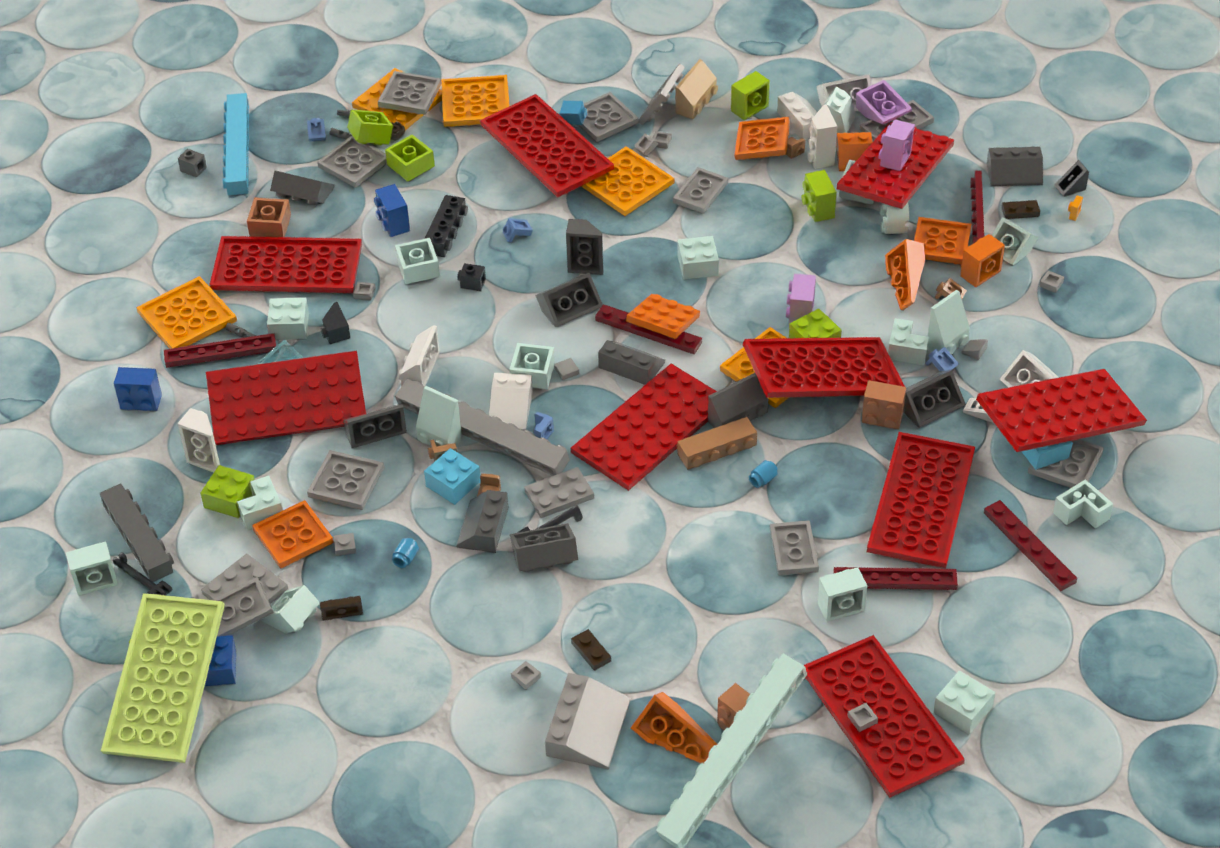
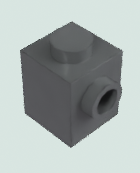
(192, 162)

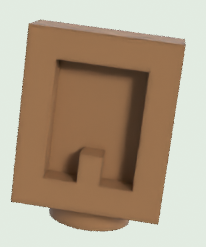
(795, 147)
(949, 287)
(436, 452)
(489, 482)

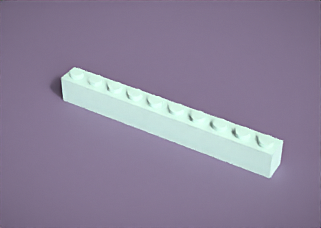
(731, 752)

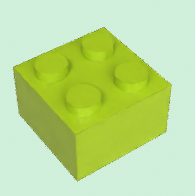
(750, 95)
(370, 127)
(410, 157)
(819, 196)
(814, 326)
(225, 489)

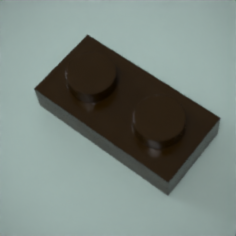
(1020, 209)
(341, 608)
(591, 649)

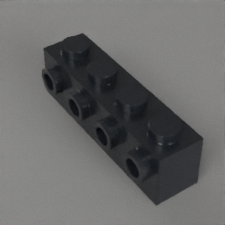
(446, 223)

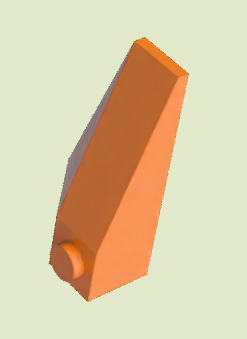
(905, 267)
(669, 726)

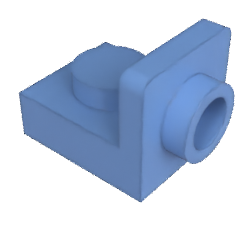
(316, 129)
(516, 227)
(942, 360)
(544, 425)

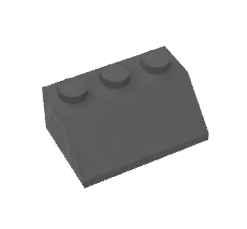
(1015, 166)
(300, 188)
(584, 247)
(569, 300)
(629, 362)
(932, 398)
(737, 401)
(375, 426)
(484, 522)
(544, 547)

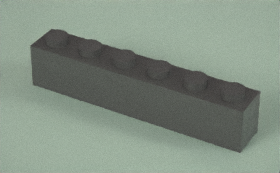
(136, 532)

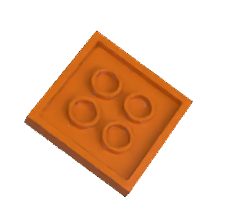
(762, 138)
(943, 239)
(663, 316)
(292, 534)

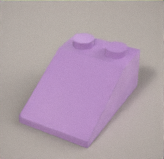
(881, 103)

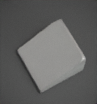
(975, 348)

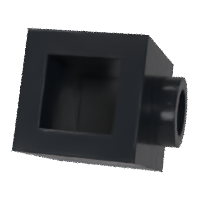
(472, 277)

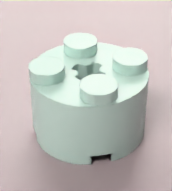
(894, 219)

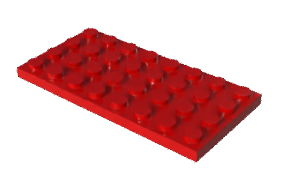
(547, 145)
(892, 186)
(286, 264)
(820, 365)
(284, 397)
(1060, 410)
(646, 427)
(921, 500)
(907, 740)

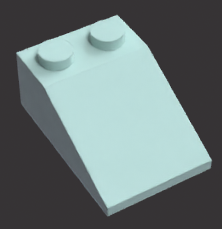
(948, 324)
(438, 419)

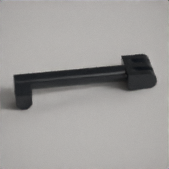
(574, 511)
(154, 588)

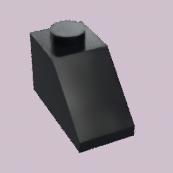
(335, 325)

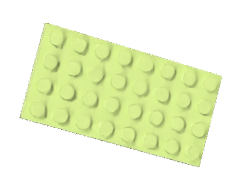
(163, 678)

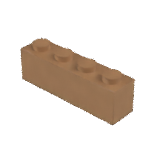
(717, 443)

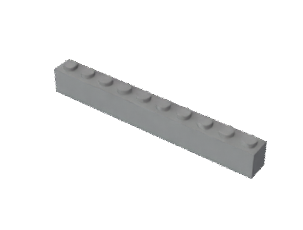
(495, 433)

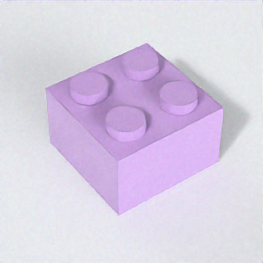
(896, 145)
(801, 297)

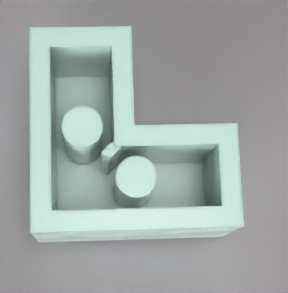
(905, 345)
(1083, 501)
(262, 503)

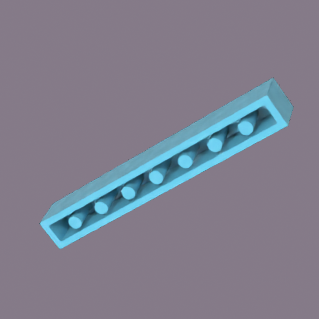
(237, 144)

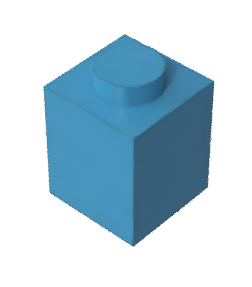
(573, 112)

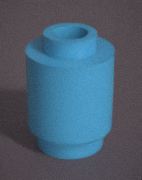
(763, 474)
(405, 552)

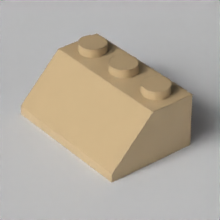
(695, 90)

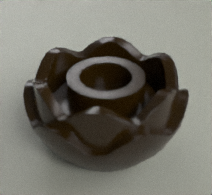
(397, 131)

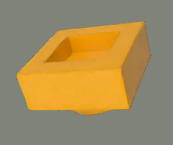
(1075, 207)

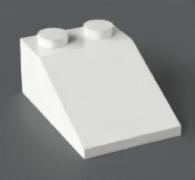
(511, 398)

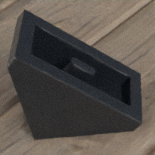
(1073, 180)

